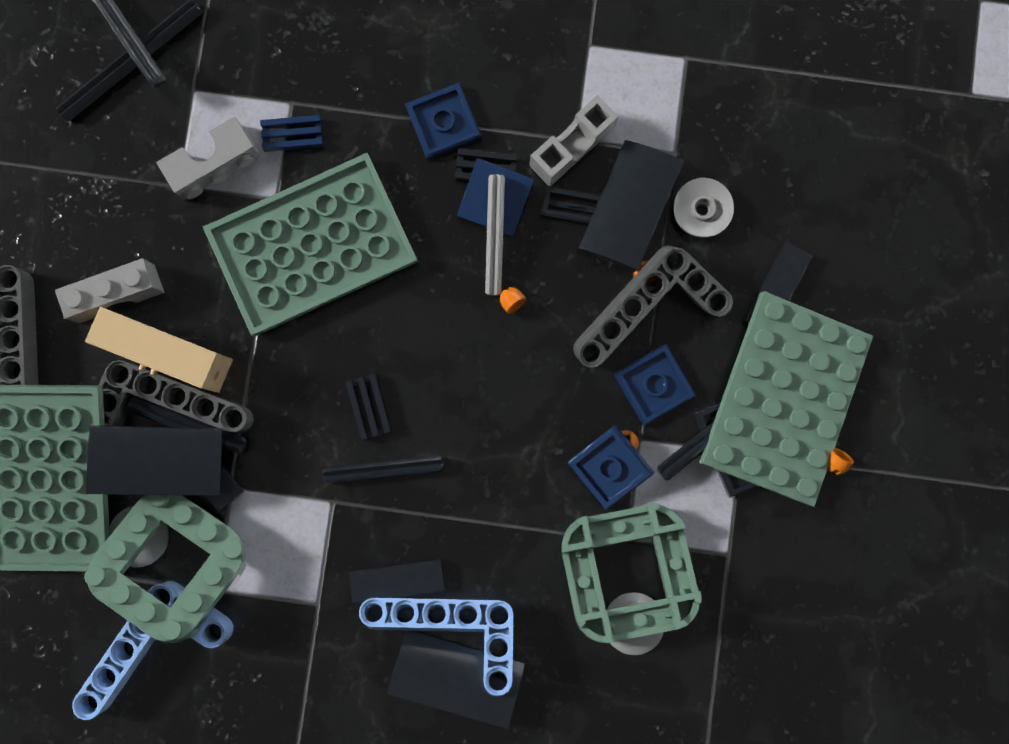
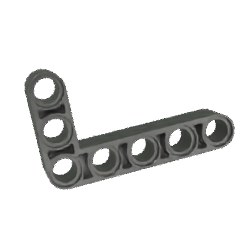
(647, 300)
(22, 324)
(165, 396)

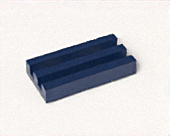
(267, 124)

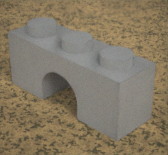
(583, 134)
(231, 152)
(125, 283)

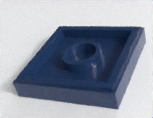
(443, 121)
(475, 200)
(654, 384)
(611, 467)

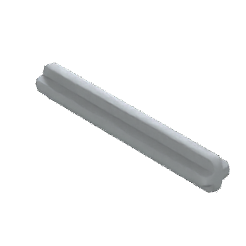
(495, 225)

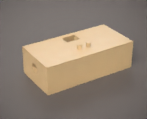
(158, 350)

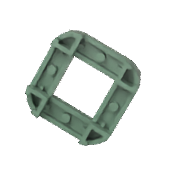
(674, 563)
(149, 614)

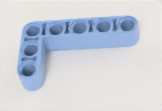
(451, 622)
(124, 665)

